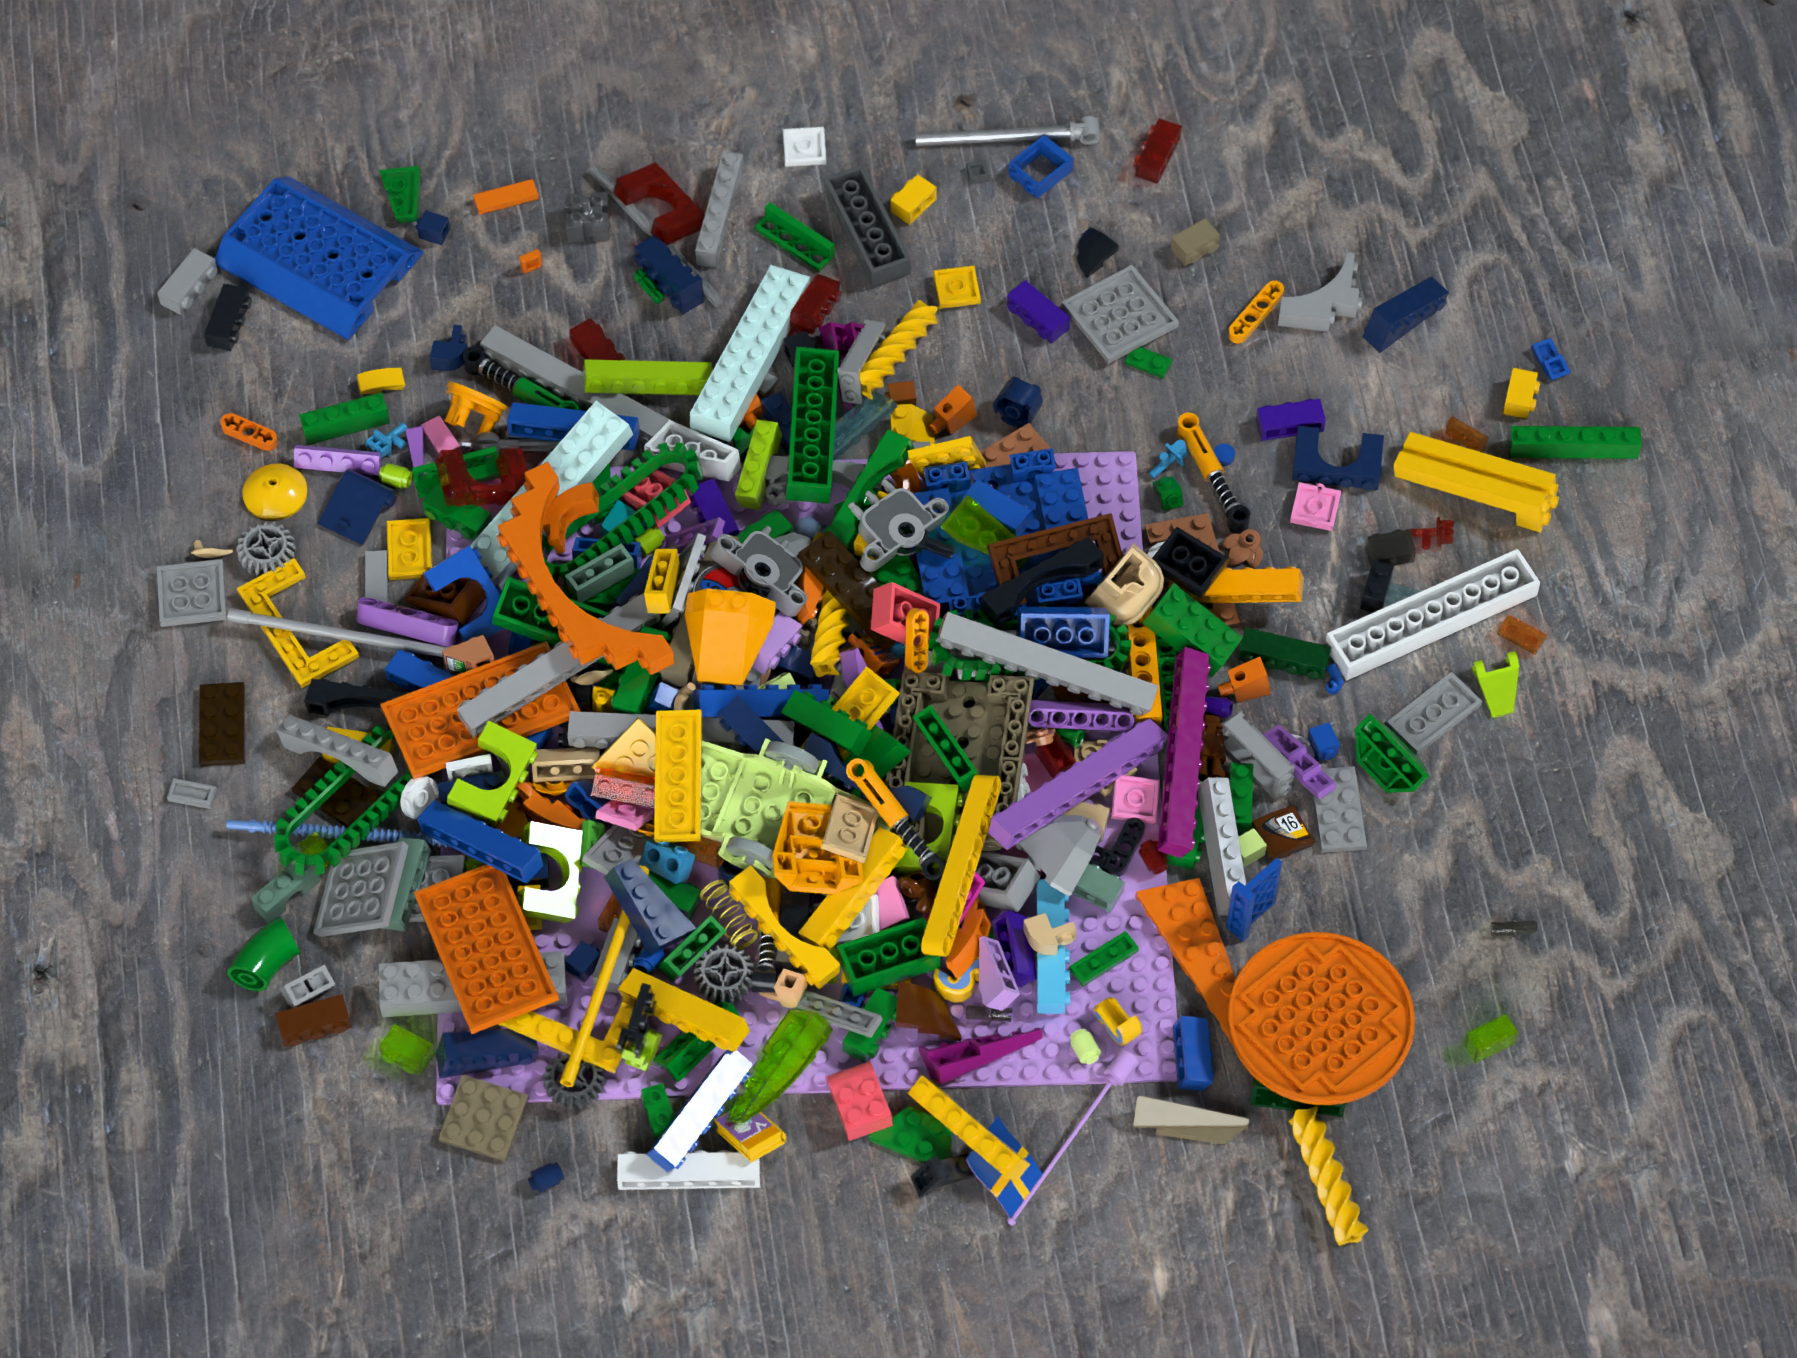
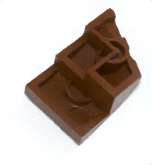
(925, 1011)

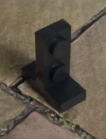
(941, 1173)

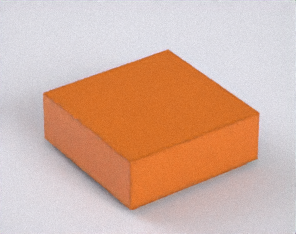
(530, 261)

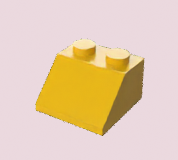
(912, 423)

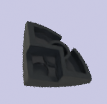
(1093, 250)

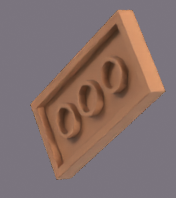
(1020, 441)

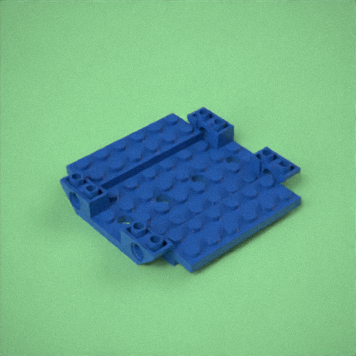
(1054, 501)

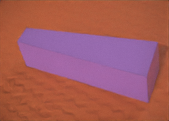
(416, 445)

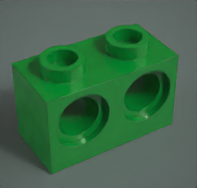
(657, 1108)

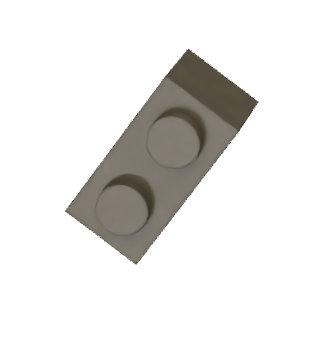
(1195, 242)

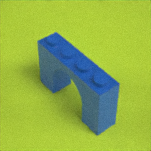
(467, 565)

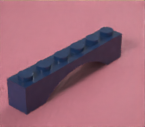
(910, 798)

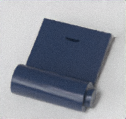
(358, 504)

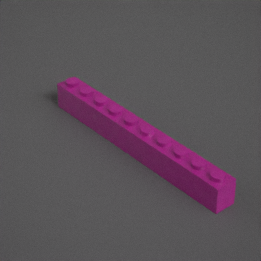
(1183, 753)

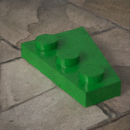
(403, 191)

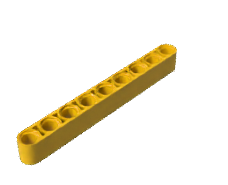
(961, 865)

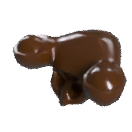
(919, 887)

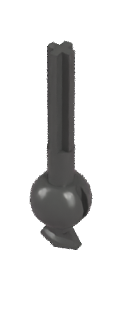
(490, 439)

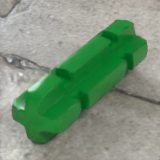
(648, 286)

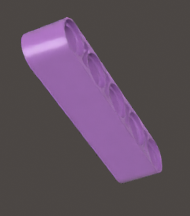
(407, 621)
(1086, 721)

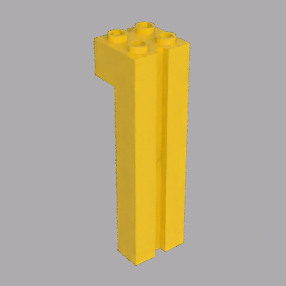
(1480, 477)

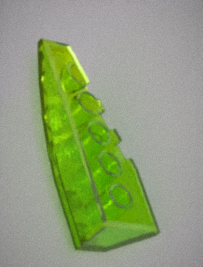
(784, 1060)

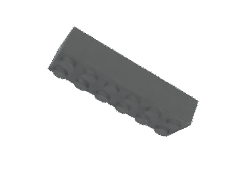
(867, 225)

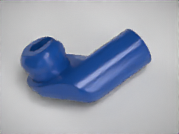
(1336, 681)

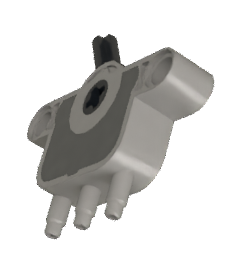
(896, 515)
(763, 568)

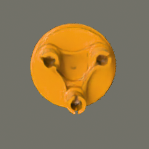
(467, 399)

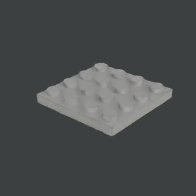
(1120, 314)
(689, 568)
(361, 890)

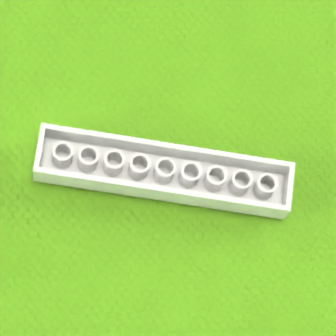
(1432, 614)

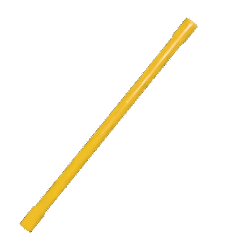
(572, 1066)

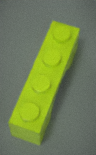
(752, 481)

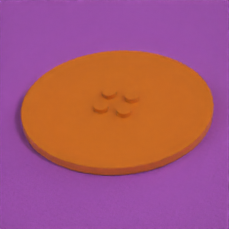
(1320, 1018)

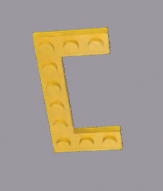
(256, 597)
(563, 1037)

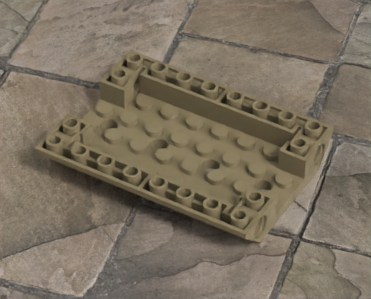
(992, 727)

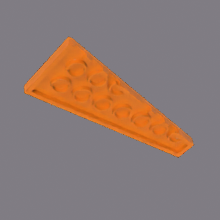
(1194, 940)

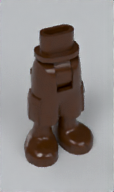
(1213, 748)

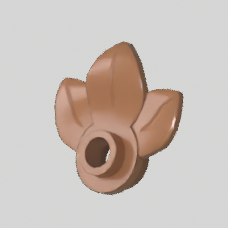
(1242, 550)
(1040, 736)

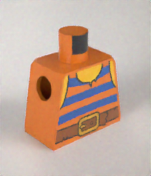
(874, 657)

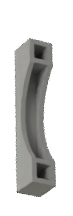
(716, 215)
(842, 472)
(367, 760)

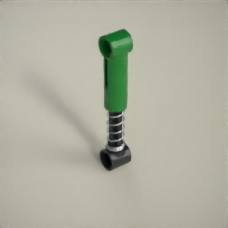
(522, 388)

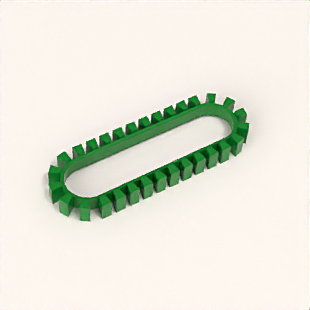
(655, 506)
(939, 653)
(318, 796)

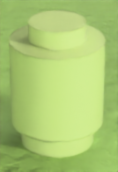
(1085, 1046)

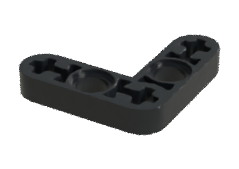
(1110, 858)

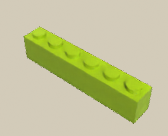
(645, 377)

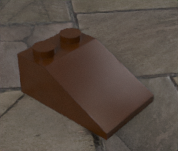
(453, 601)

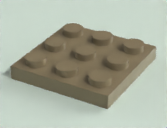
(483, 1118)

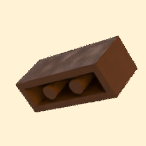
(313, 1020)

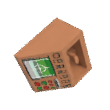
(467, 655)

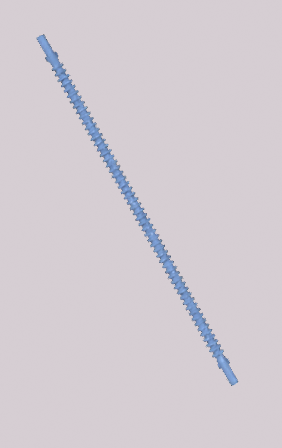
(323, 831)

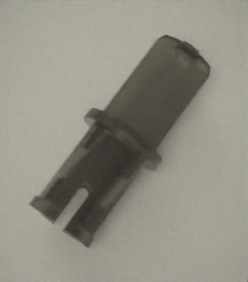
(1513, 928)
(987, 1013)

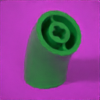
(263, 956)

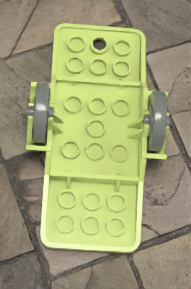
(749, 794)

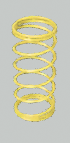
(713, 895)

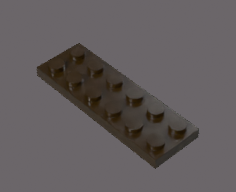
(845, 581)

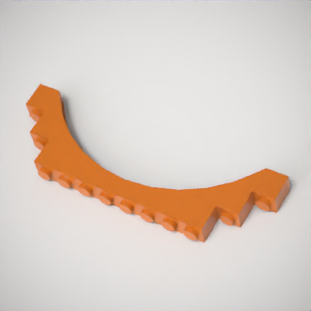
(584, 634)

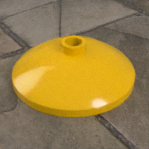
(276, 500)

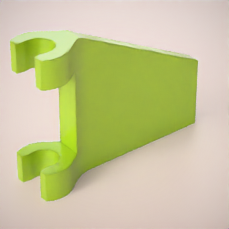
(1499, 685)

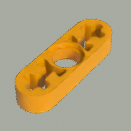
(912, 631)

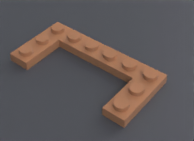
(1200, 528)

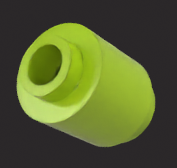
(395, 476)
(650, 540)

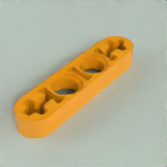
(1253, 310)

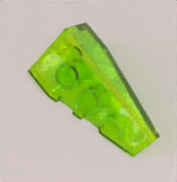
(976, 527)

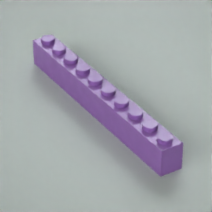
(1077, 783)

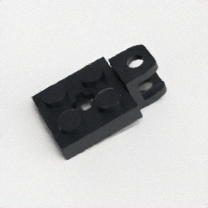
(638, 1022)

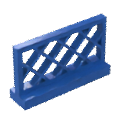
(1252, 900)

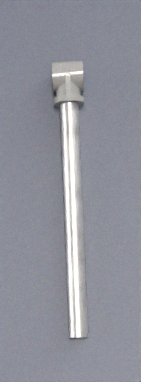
(1086, 130)

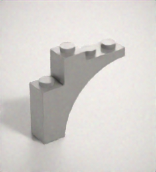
(1319, 308)

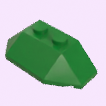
(1387, 757)

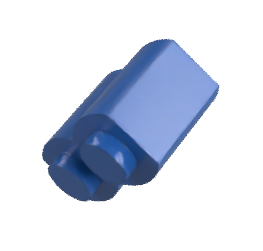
(580, 797)

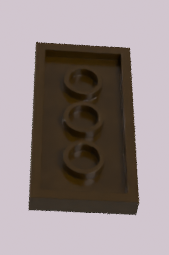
(222, 724)
(346, 803)

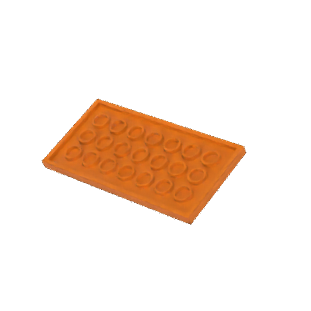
(428, 720)
(486, 947)

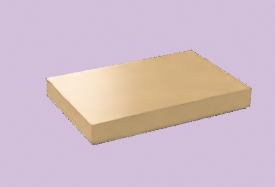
(850, 828)

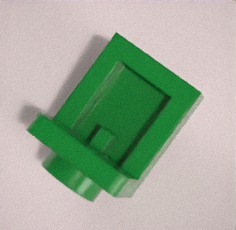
(1169, 492)

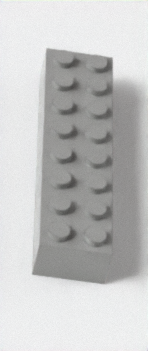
(426, 989)

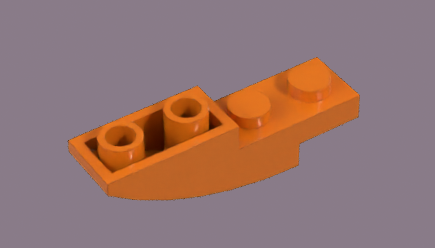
(814, 593)
(543, 811)
(966, 941)

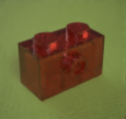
(1055, 756)

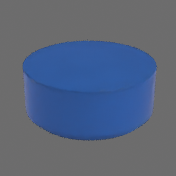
(1225, 454)

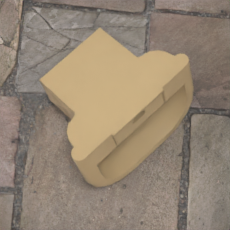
(1132, 591)

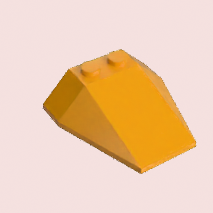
(726, 633)
(798, 853)

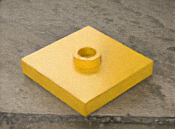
(956, 287)

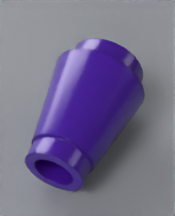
(1219, 706)

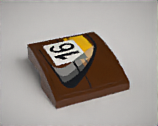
(1283, 832)

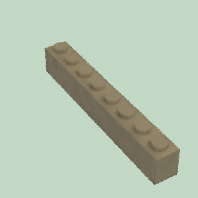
(682, 669)

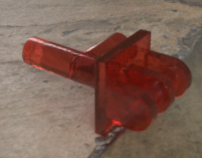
(1442, 532)

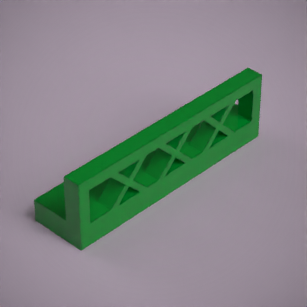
(798, 231)
(479, 468)
(690, 1053)

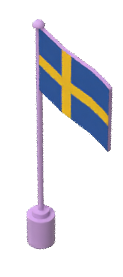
(1016, 1195)

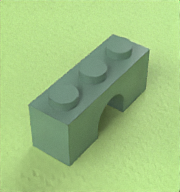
(272, 899)

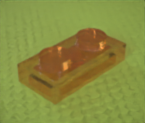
(1466, 435)
(1522, 634)
(705, 851)
(609, 913)

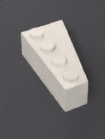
(715, 457)

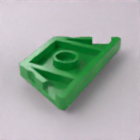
(916, 1136)

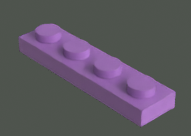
(337, 459)
(711, 529)

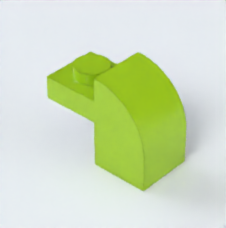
(650, 1050)

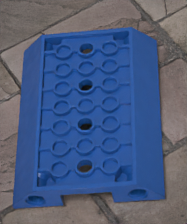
(300, 270)

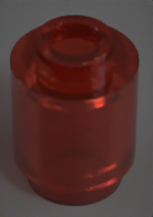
(1153, 859)

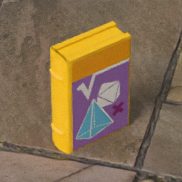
(753, 1137)

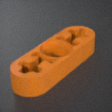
(254, 439)

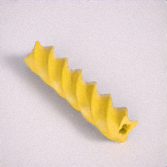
(893, 347)
(828, 636)
(1326, 1176)

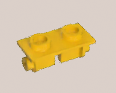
(602, 700)

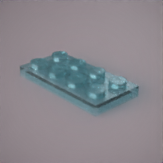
(859, 421)

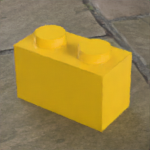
(913, 199)
(1520, 393)

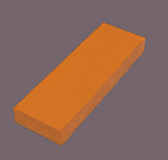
(506, 196)

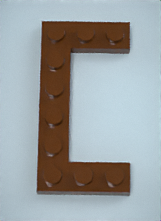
(1098, 529)

